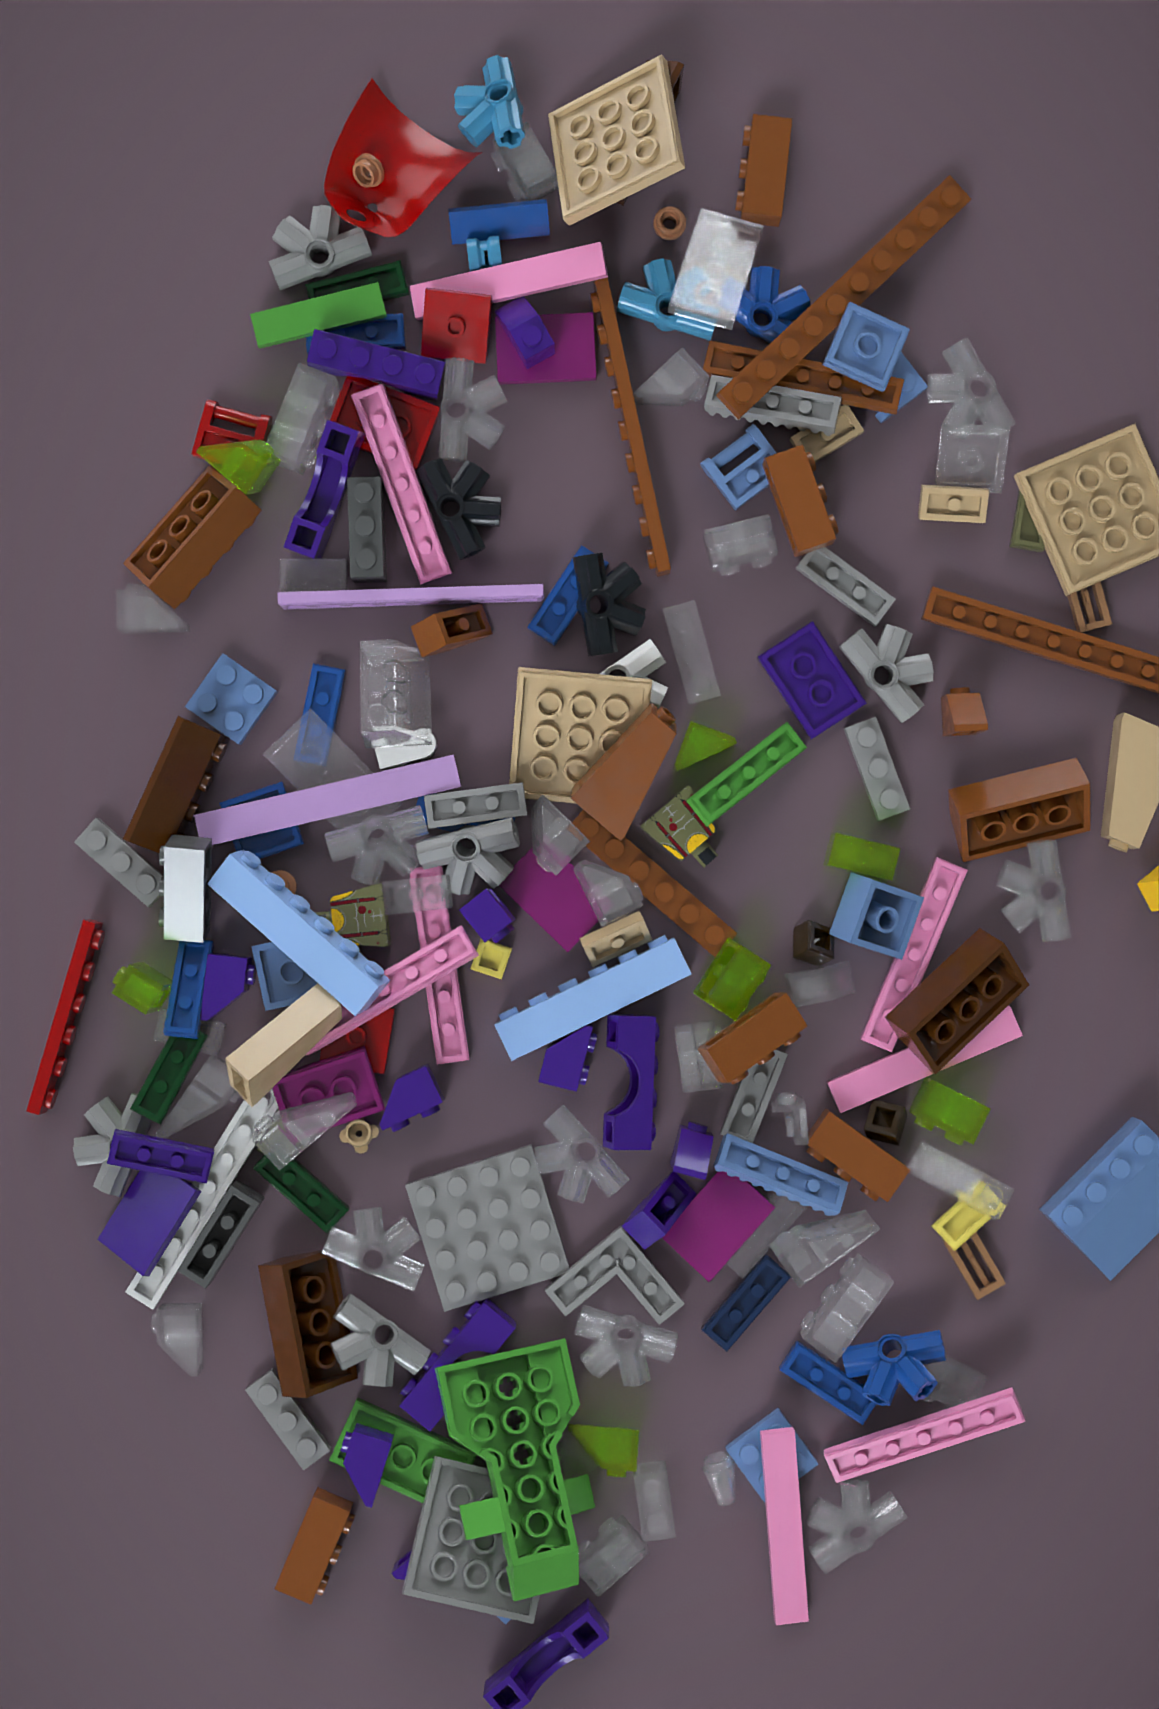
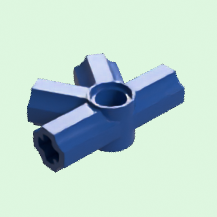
(764, 299)
(904, 1369)

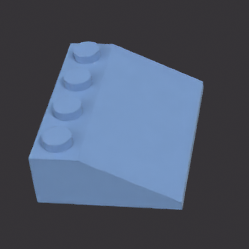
(1112, 1200)

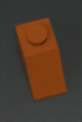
(451, 629)
(963, 713)

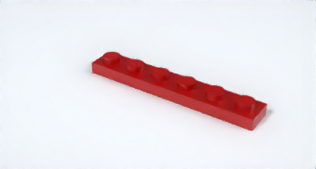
(62, 1029)

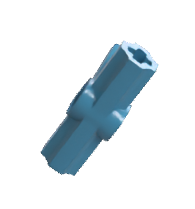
(492, 106)
(647, 302)

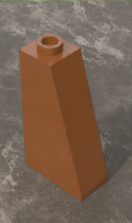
(624, 773)

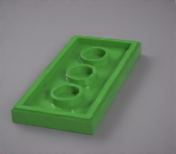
(410, 1452)

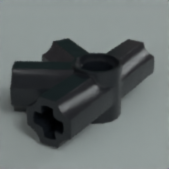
(464, 491)
(614, 610)

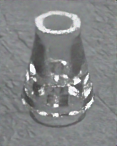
(721, 1477)

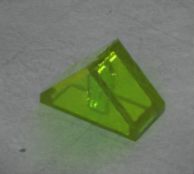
(701, 743)

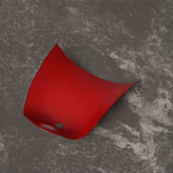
(412, 160)

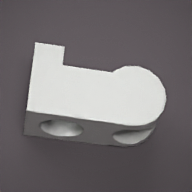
(398, 756)

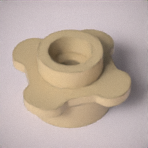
(359, 1143)

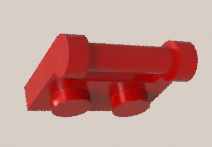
(212, 435)

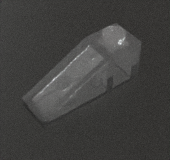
(205, 1095)
(297, 1127)
(960, 1181)
(818, 1244)

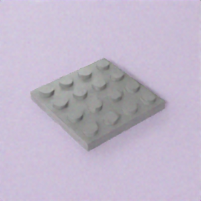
(487, 1227)
(455, 1569)

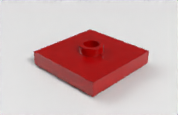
(456, 325)
(372, 1034)

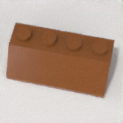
(192, 537)
(1020, 809)

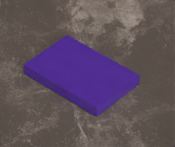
(811, 680)
(148, 1219)

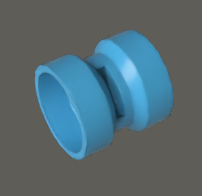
(476, 253)

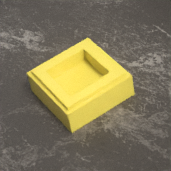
(491, 959)

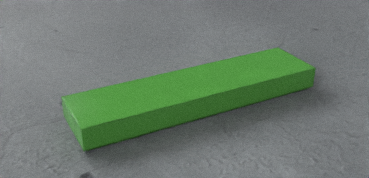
(319, 313)
(746, 774)

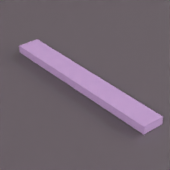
(411, 596)
(328, 800)

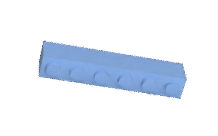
(299, 931)
(593, 998)

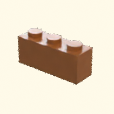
(764, 169)
(800, 500)
(753, 1038)
(855, 1156)
(315, 1546)

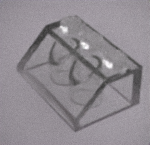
(394, 695)

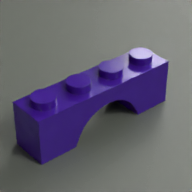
(365, 360)
(318, 512)
(488, 916)
(630, 1123)
(483, 1331)
(567, 1640)

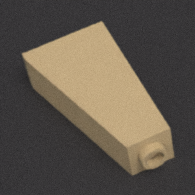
(1131, 782)
(282, 1044)

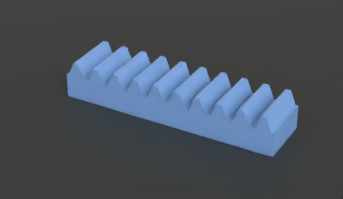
(780, 1175)

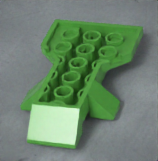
(529, 1500)

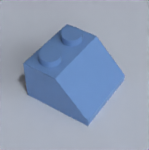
(876, 916)

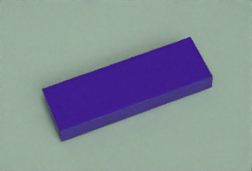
(160, 1156)

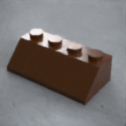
(176, 785)
(958, 1000)
(300, 1307)

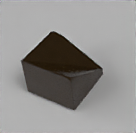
(813, 943)
(885, 1122)

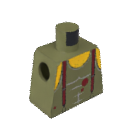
(681, 830)
(360, 916)

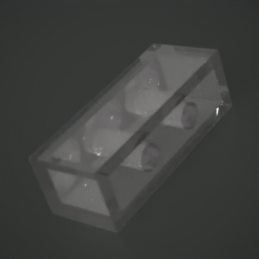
(303, 417)
(845, 1307)

